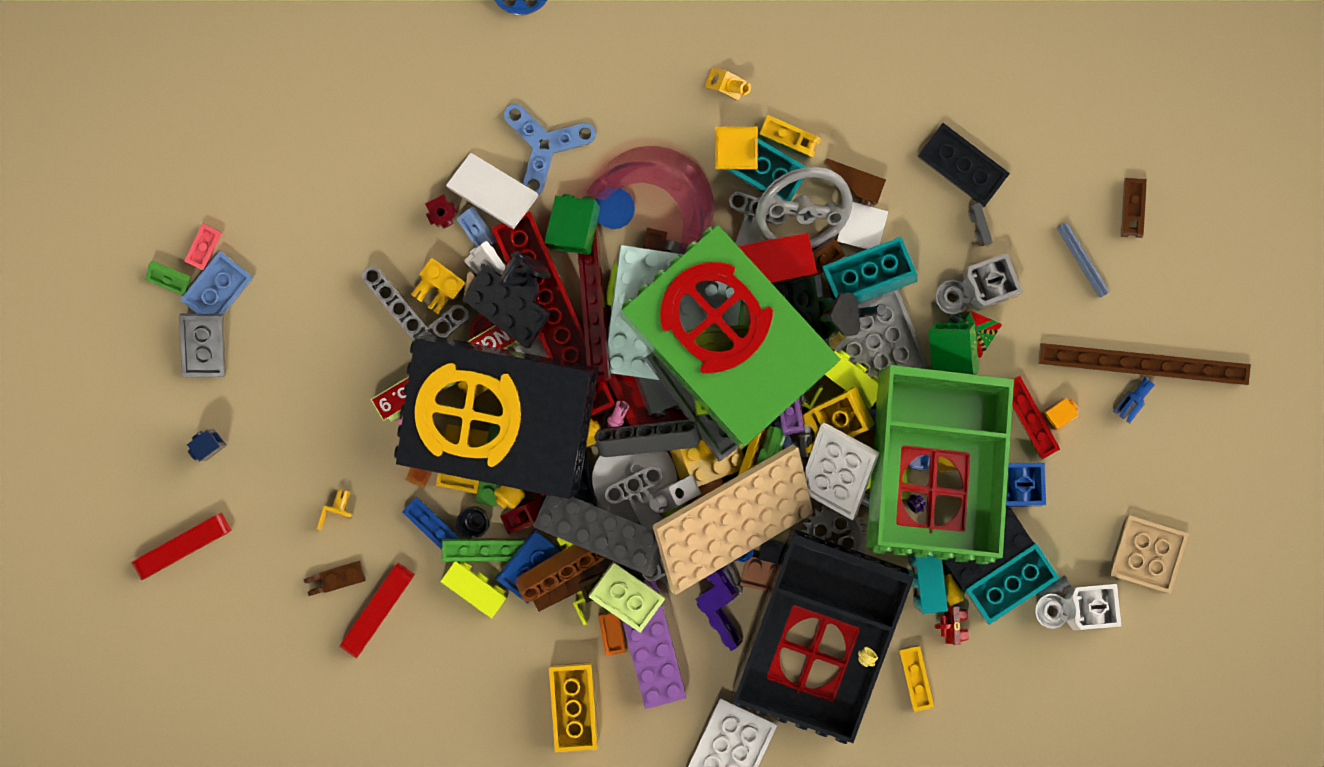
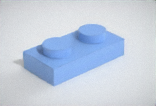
(476, 227)

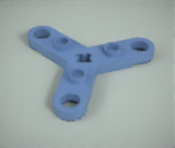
(559, 141)

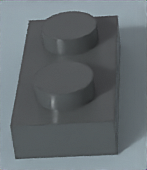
(982, 233)

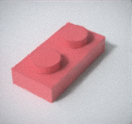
(203, 247)

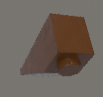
(861, 184)

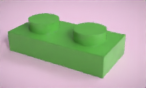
(167, 278)

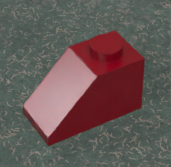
(522, 516)

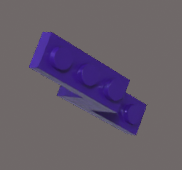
(713, 600)

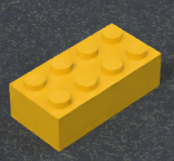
(573, 707)

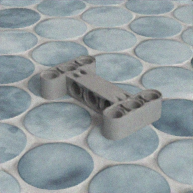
(749, 231)
(640, 504)

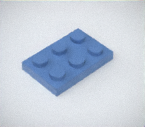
(217, 286)

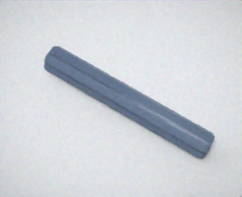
(1083, 259)

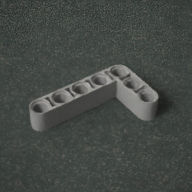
(409, 314)

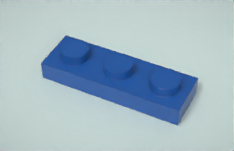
(429, 522)

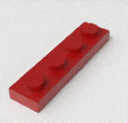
(1032, 420)

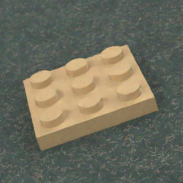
(1149, 554)

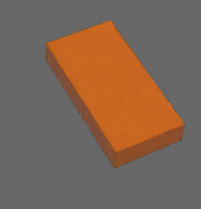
(612, 634)

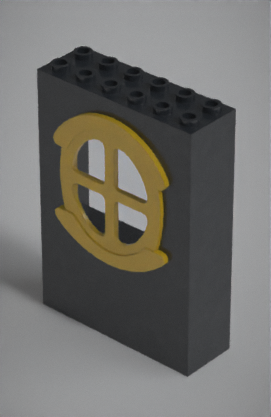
(541, 425)

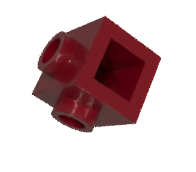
(435, 206)

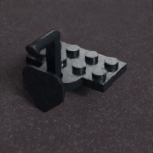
(511, 298)
(824, 313)

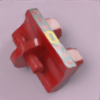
(950, 625)

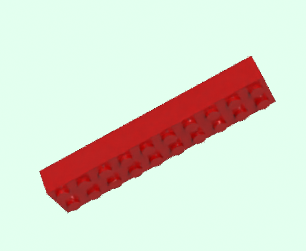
(562, 333)

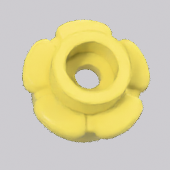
(867, 657)

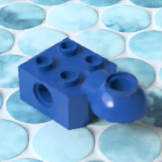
(1026, 485)

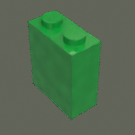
(572, 224)
(954, 347)

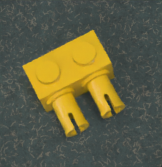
(438, 276)

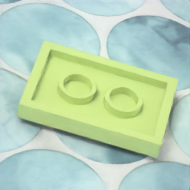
(626, 597)

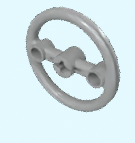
(803, 206)

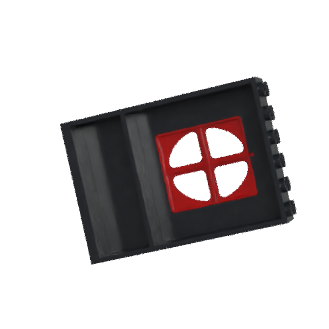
(837, 588)

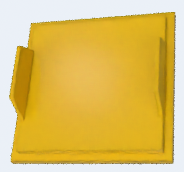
(736, 147)

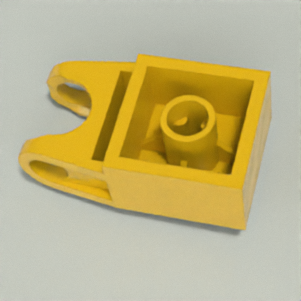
(830, 412)

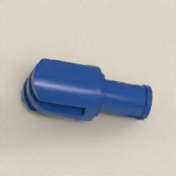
(1134, 399)

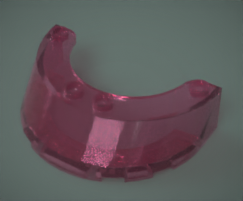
(668, 171)

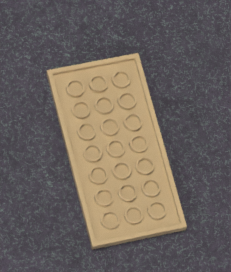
(733, 519)

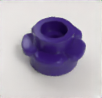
(916, 503)

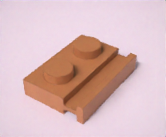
(758, 574)

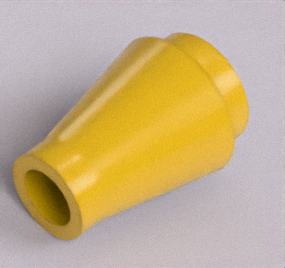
(954, 593)

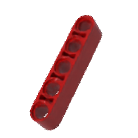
(181, 546)
(377, 610)

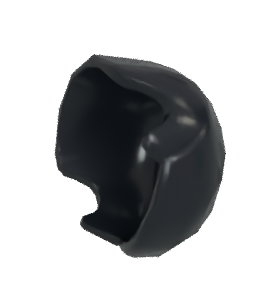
(472, 522)

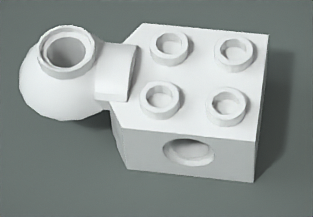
(1081, 608)

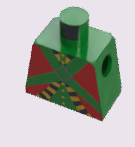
(985, 328)

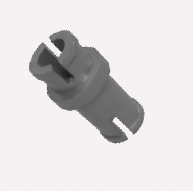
(1056, 587)

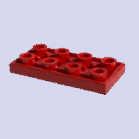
(783, 257)

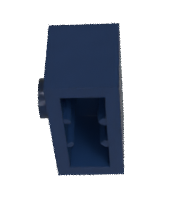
(205, 445)

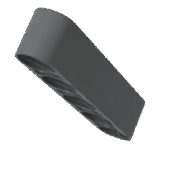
(647, 438)

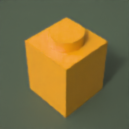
(1061, 413)

